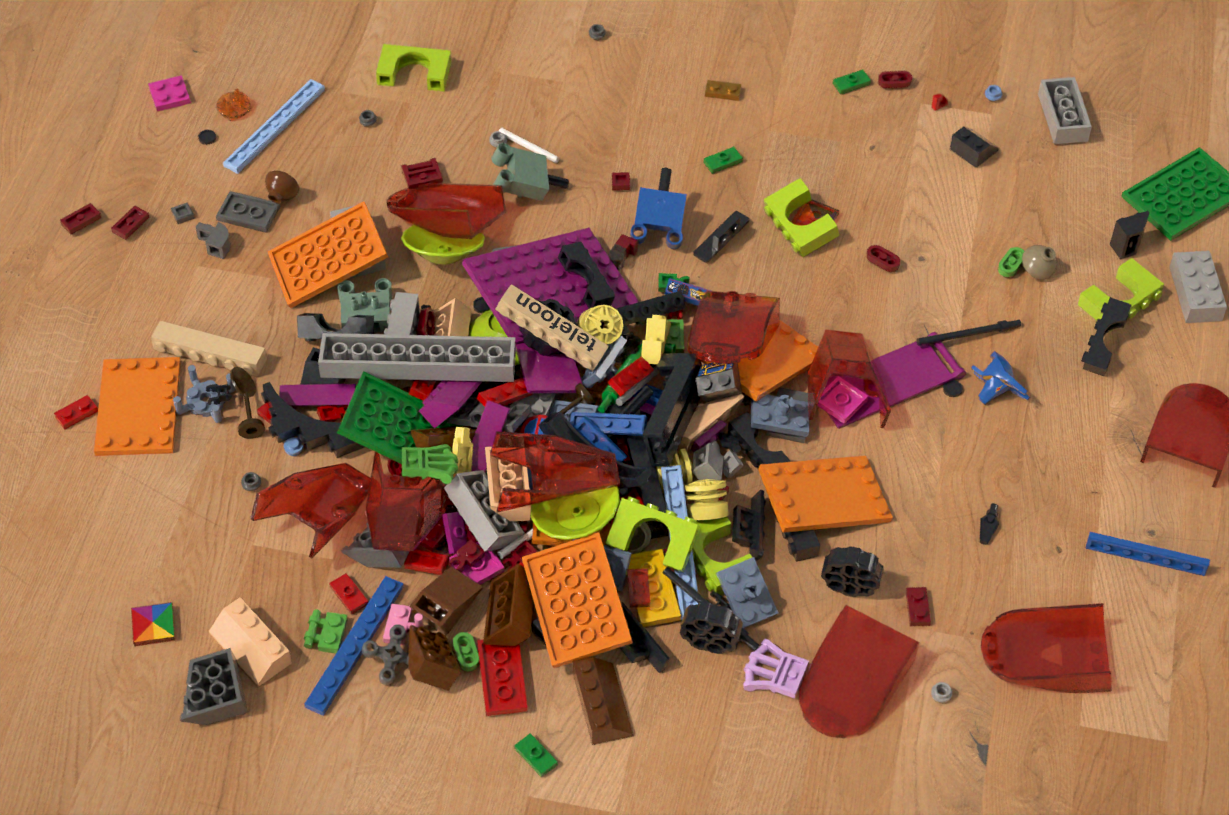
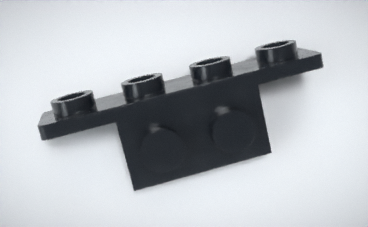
(721, 236)
(660, 305)
(749, 525)
(643, 644)

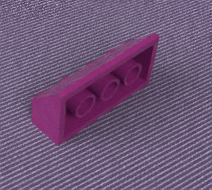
(447, 400)

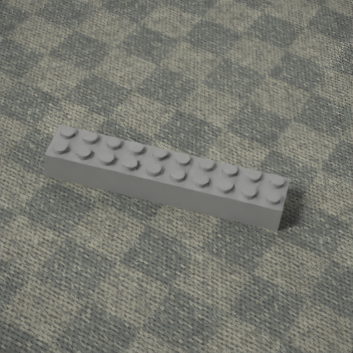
(418, 357)

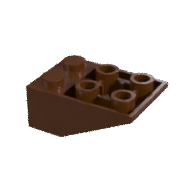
(446, 600)
(431, 658)

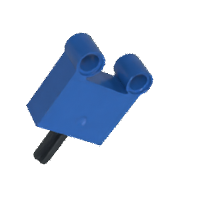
(660, 211)

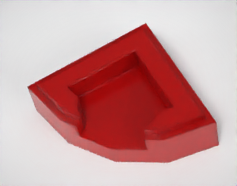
(939, 101)

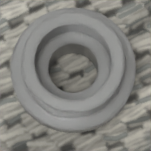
(497, 137)
(941, 687)

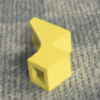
(656, 335)

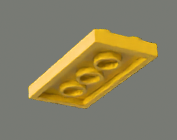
(662, 597)

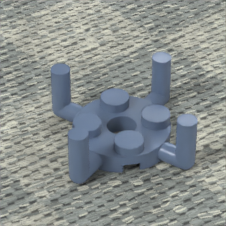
(197, 393)

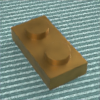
(723, 90)

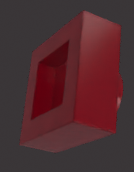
(620, 180)

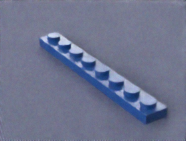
(351, 648)

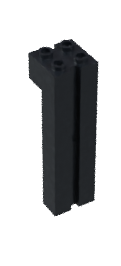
(674, 407)
(651, 491)

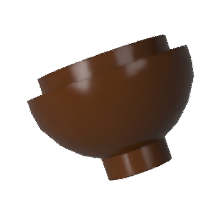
(280, 186)

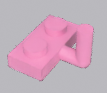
(401, 615)

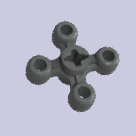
(384, 653)

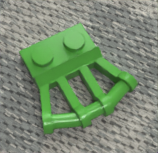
(430, 462)

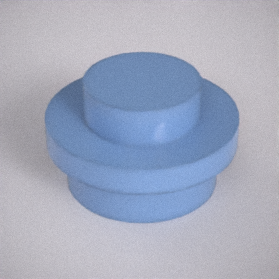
(993, 93)
(293, 447)

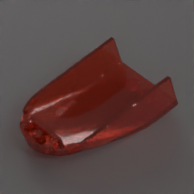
(449, 208)
(733, 326)
(1193, 426)
(1050, 648)
(854, 674)

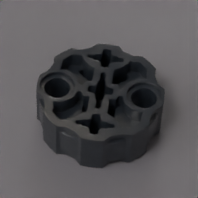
(537, 343)
(852, 571)
(711, 628)

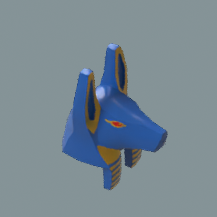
(998, 379)

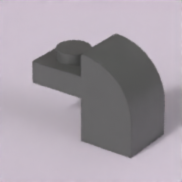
(216, 239)

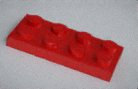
(502, 679)

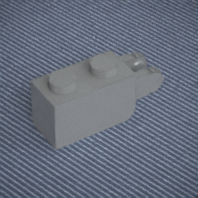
(708, 462)

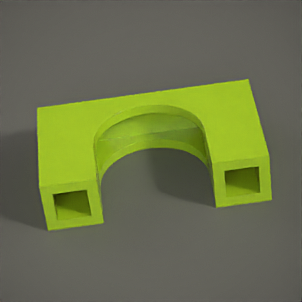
(396, 56)
(803, 238)
(1136, 278)
(632, 515)
(710, 531)

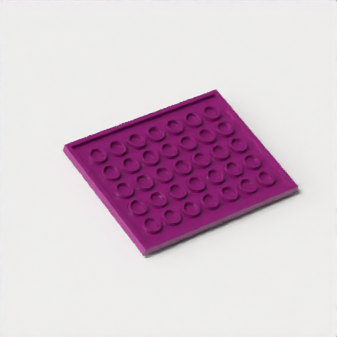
(539, 273)

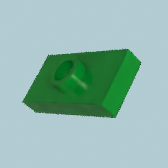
(851, 81)
(723, 160)
(535, 755)

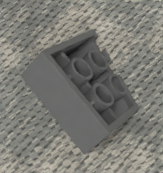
(362, 552)
(213, 689)

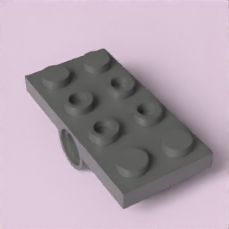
(472, 411)

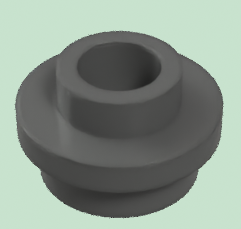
(597, 31)
(367, 118)
(251, 477)

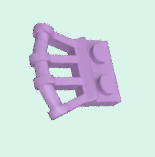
(788, 671)

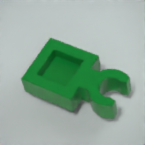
(664, 277)

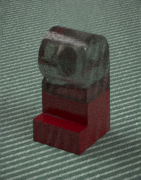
(622, 249)

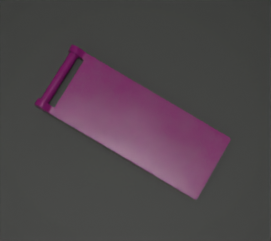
(547, 373)
(905, 375)

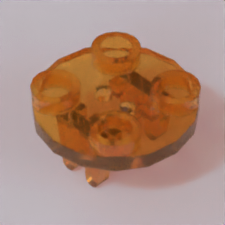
(233, 105)

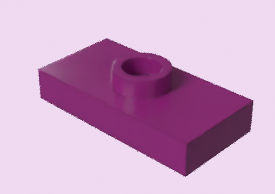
(709, 436)
(454, 531)

